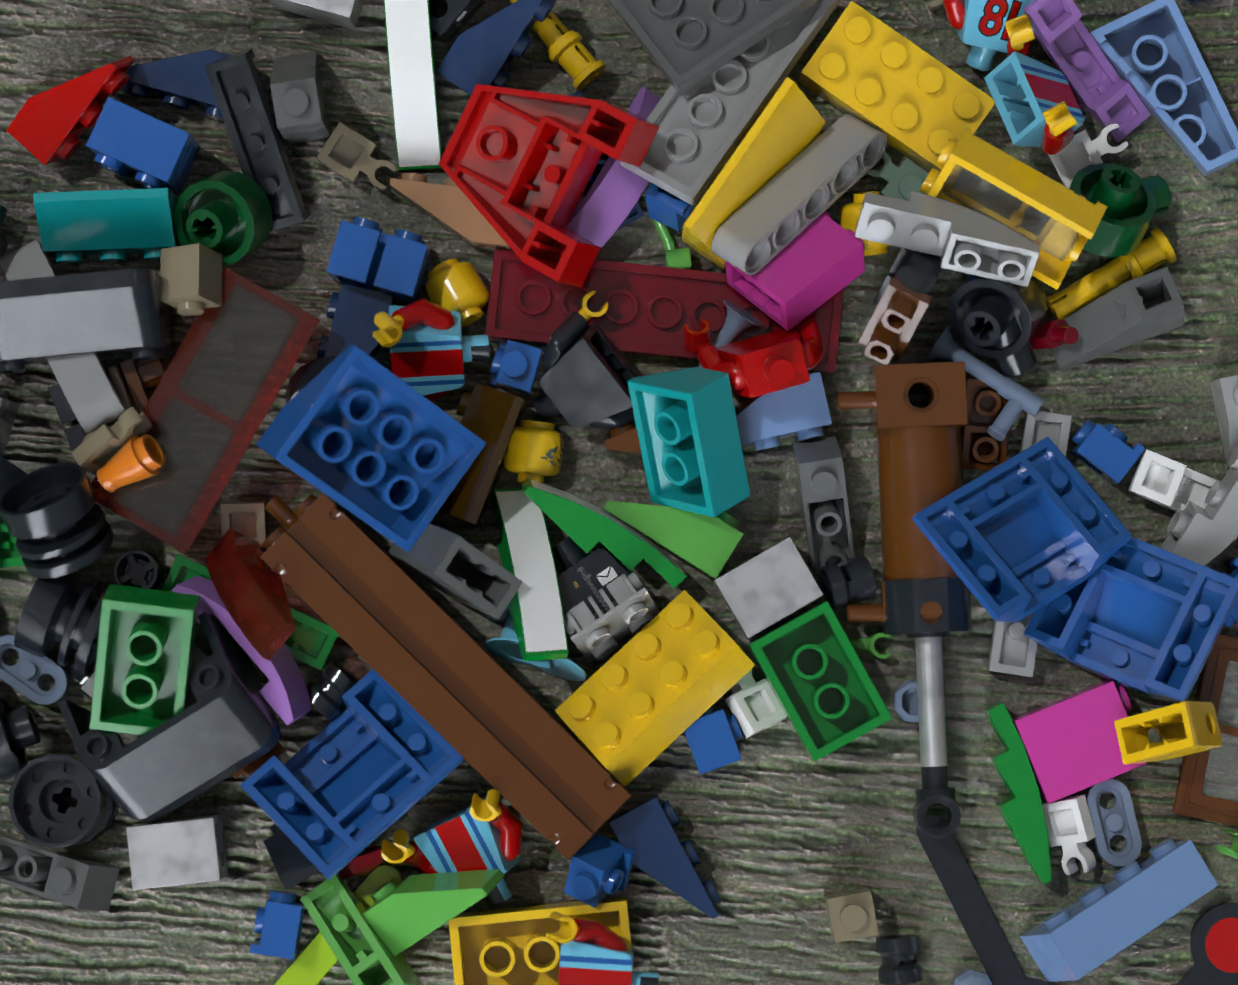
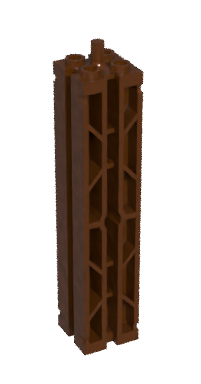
(442, 671)

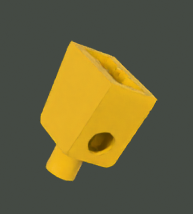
(1182, 727)

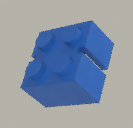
(142, 145)
(370, 258)

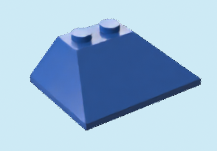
(1023, 532)
(1140, 620)
(353, 776)

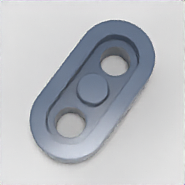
(28, 671)
(1113, 821)

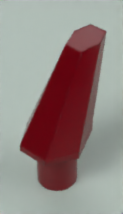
(1053, 335)
(362, 863)

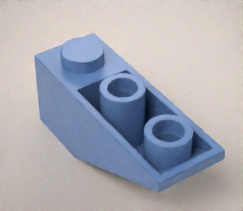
(785, 412)

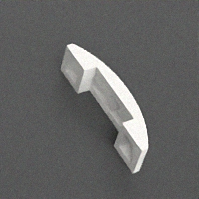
(1169, 482)

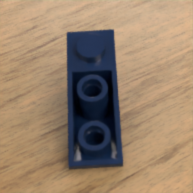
(488, 48)
(179, 80)
(353, 320)
(660, 853)

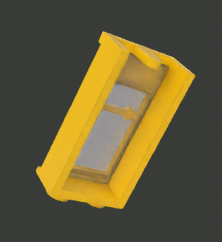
(1019, 198)

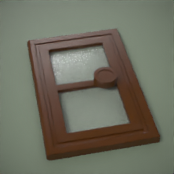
(1210, 777)

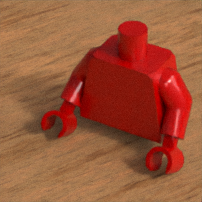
(764, 361)

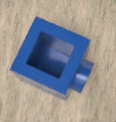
(714, 740)

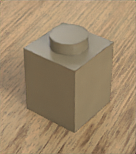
(191, 278)
(851, 914)

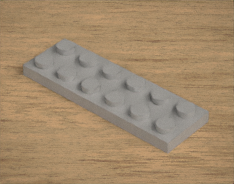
(715, 114)

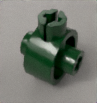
(1129, 204)
(224, 214)

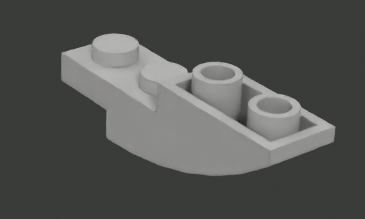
(945, 229)
(1206, 532)

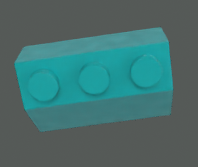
(106, 223)
(690, 440)

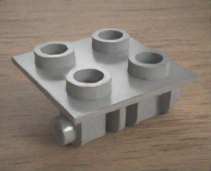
(601, 637)

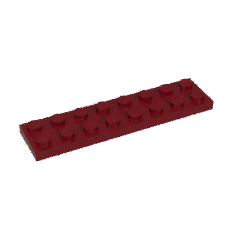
(643, 311)

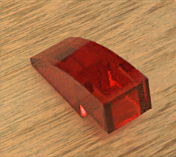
(251, 592)

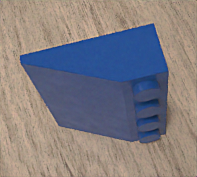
(373, 445)

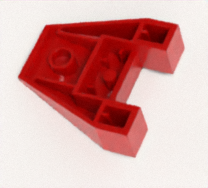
(528, 163)

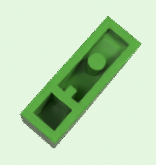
(693, 537)
(424, 903)
(352, 938)

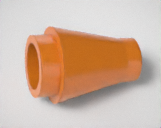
(133, 462)

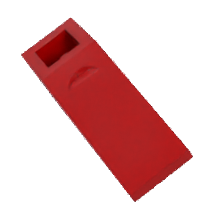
(56, 118)

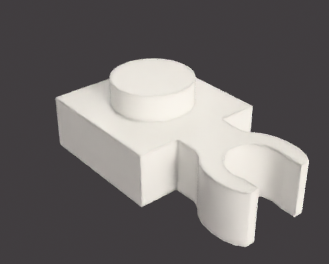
(1083, 152)
(754, 705)
(1071, 827)

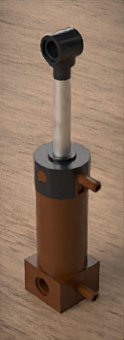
(919, 588)

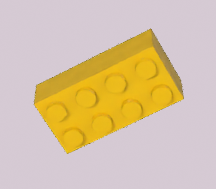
(894, 87)
(654, 688)
(512, 944)

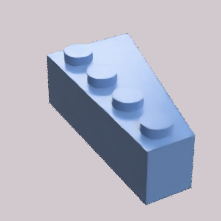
(1171, 79)
(1119, 912)

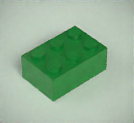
(143, 658)
(819, 681)

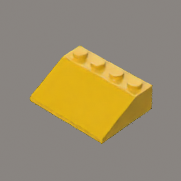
(770, 145)

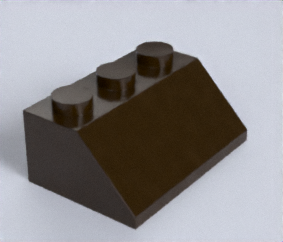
(492, 418)

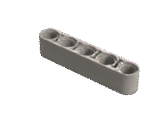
(799, 194)
(79, 375)

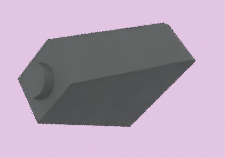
(299, 98)

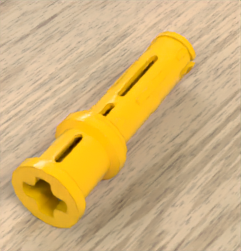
(568, 51)
(1149, 255)

